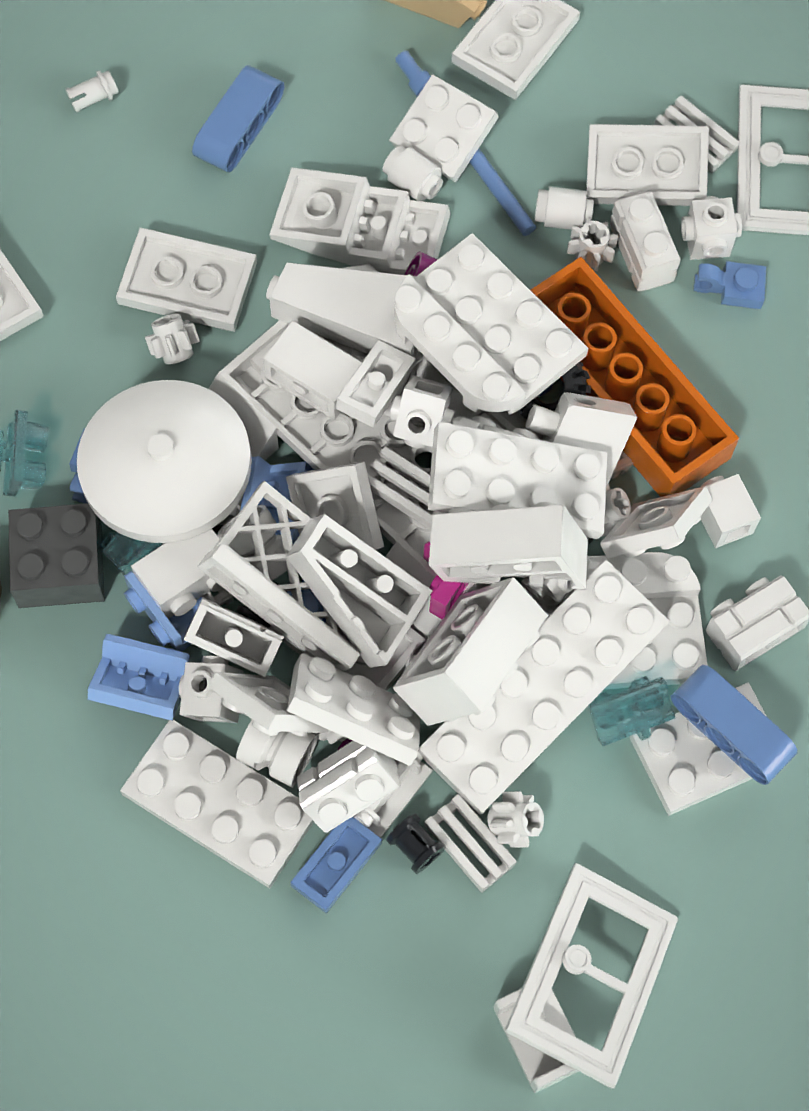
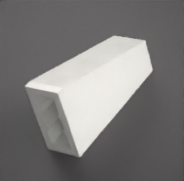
(339, 304)

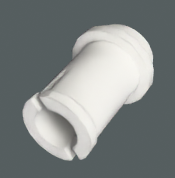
(96, 89)

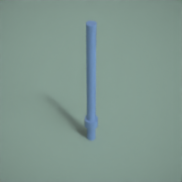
(479, 162)

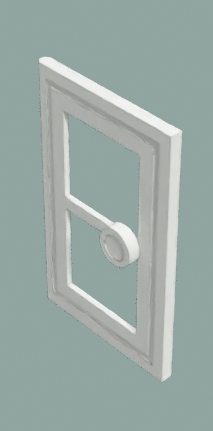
(770, 154)
(525, 1018)

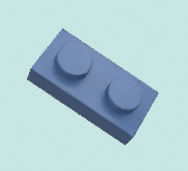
(336, 863)

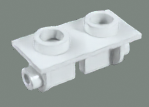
(382, 813)

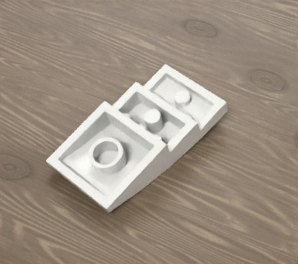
(357, 222)

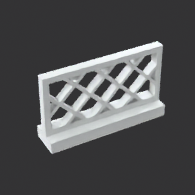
(264, 596)

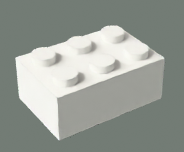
(471, 653)

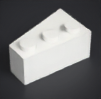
(509, 543)
(358, 588)

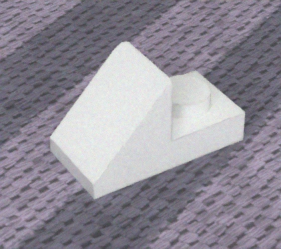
(376, 384)

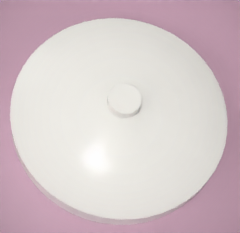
(164, 461)

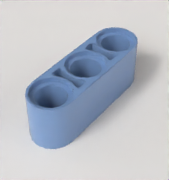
(238, 118)
(734, 724)

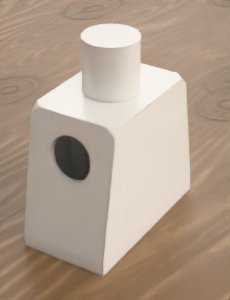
(586, 424)

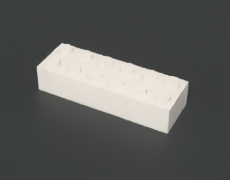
(555, 680)

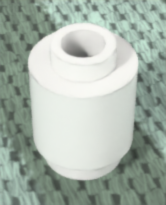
(413, 173)
(563, 208)

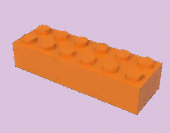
(676, 429)

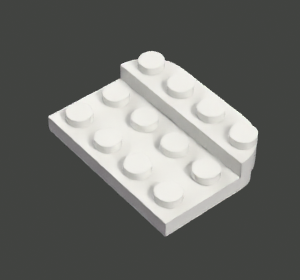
(484, 329)
(674, 591)

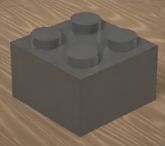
(55, 556)

